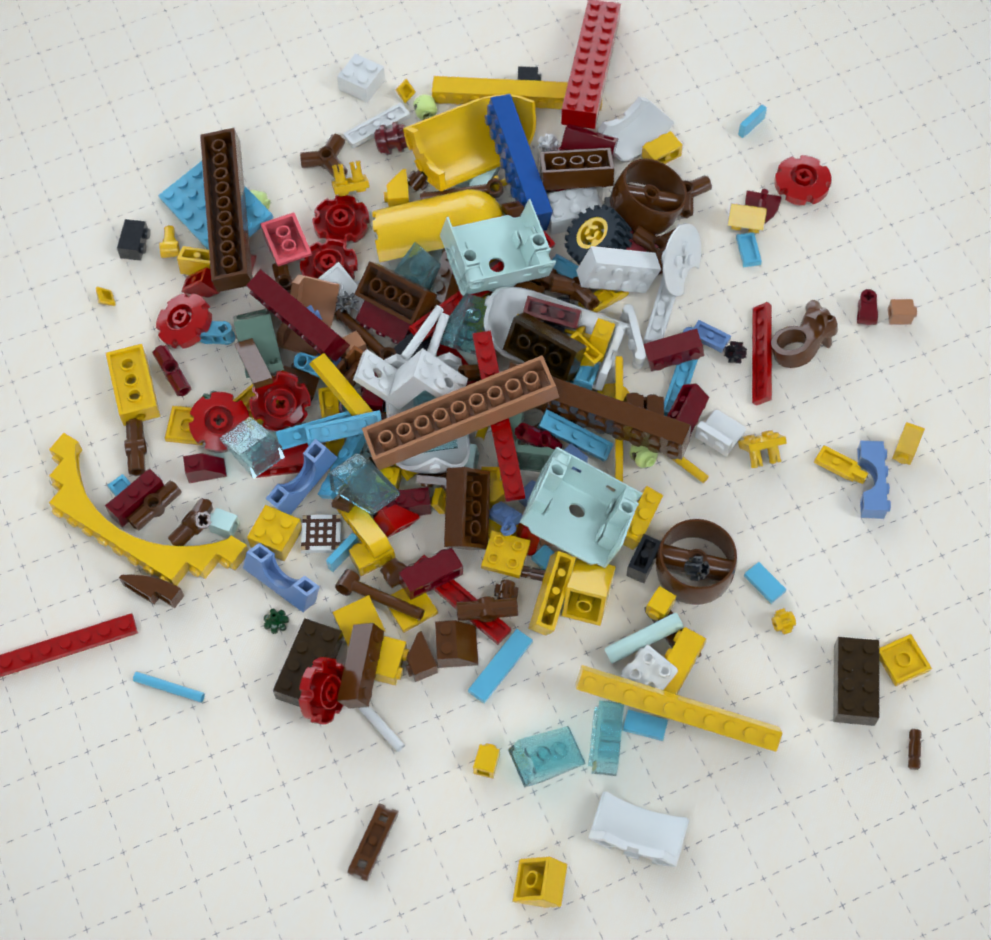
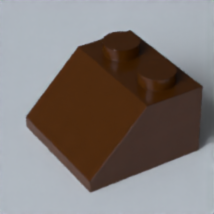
(456, 644)

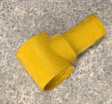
(169, 246)

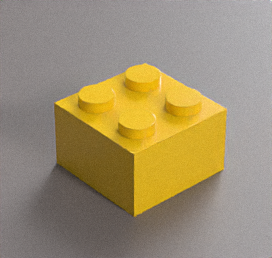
(275, 531)

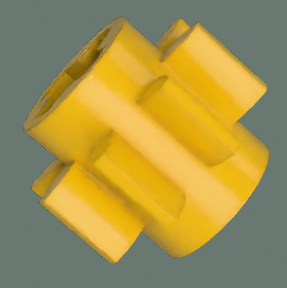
(783, 621)

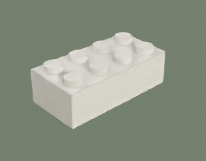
(618, 269)

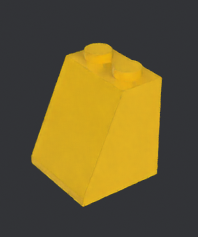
(588, 592)

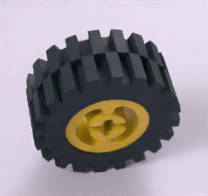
(588, 229)

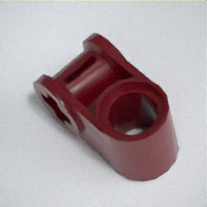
(867, 308)

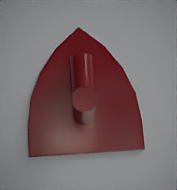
(764, 200)

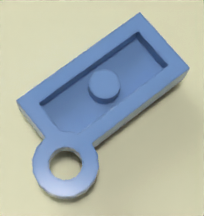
(711, 336)
(506, 517)

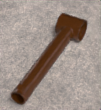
(485, 188)
(371, 342)
(351, 582)

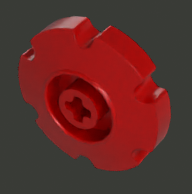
(802, 180)
(341, 219)
(326, 256)
(184, 320)
(208, 412)
(279, 415)
(320, 690)

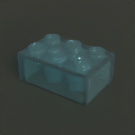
(606, 738)

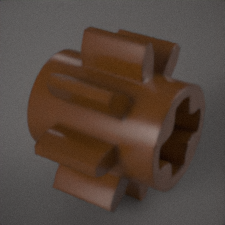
(417, 180)
(506, 589)

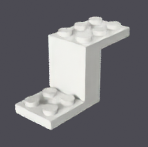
(409, 380)

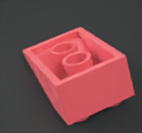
(285, 239)

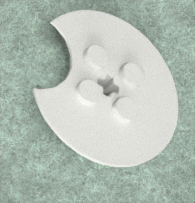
(680, 255)

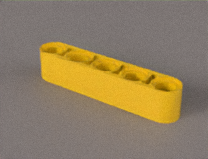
(367, 531)

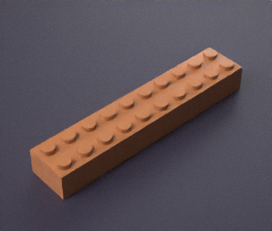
(460, 412)

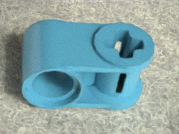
(216, 333)
(299, 361)

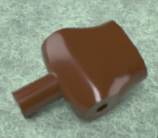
(391, 572)

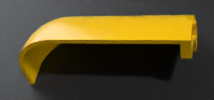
(459, 142)
(424, 219)

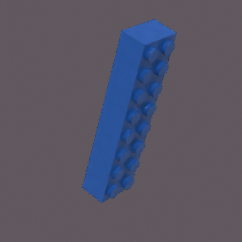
(517, 157)

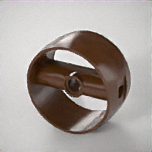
(650, 206)
(675, 559)

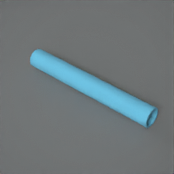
(168, 687)

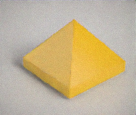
(405, 90)
(105, 296)

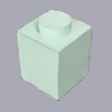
(223, 523)

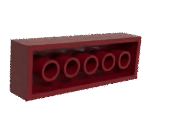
(297, 316)

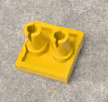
(343, 185)
(768, 440)
(505, 554)

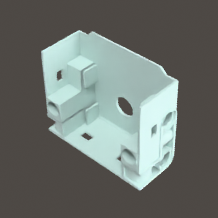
(501, 238)
(606, 512)

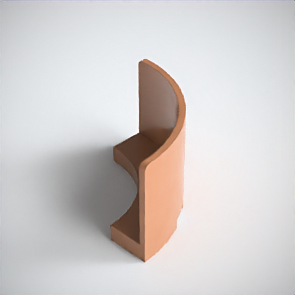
(313, 292)

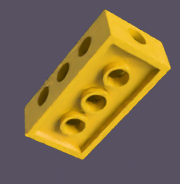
(132, 384)

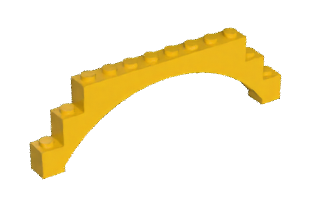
(164, 561)

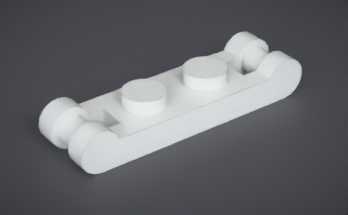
(635, 341)

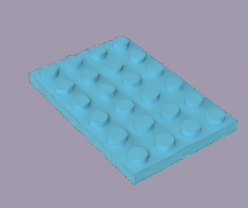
(187, 202)

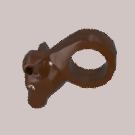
(815, 329)

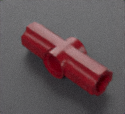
(176, 378)
(536, 437)

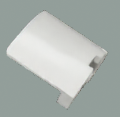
(639, 125)
(638, 831)

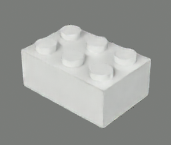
(567, 206)

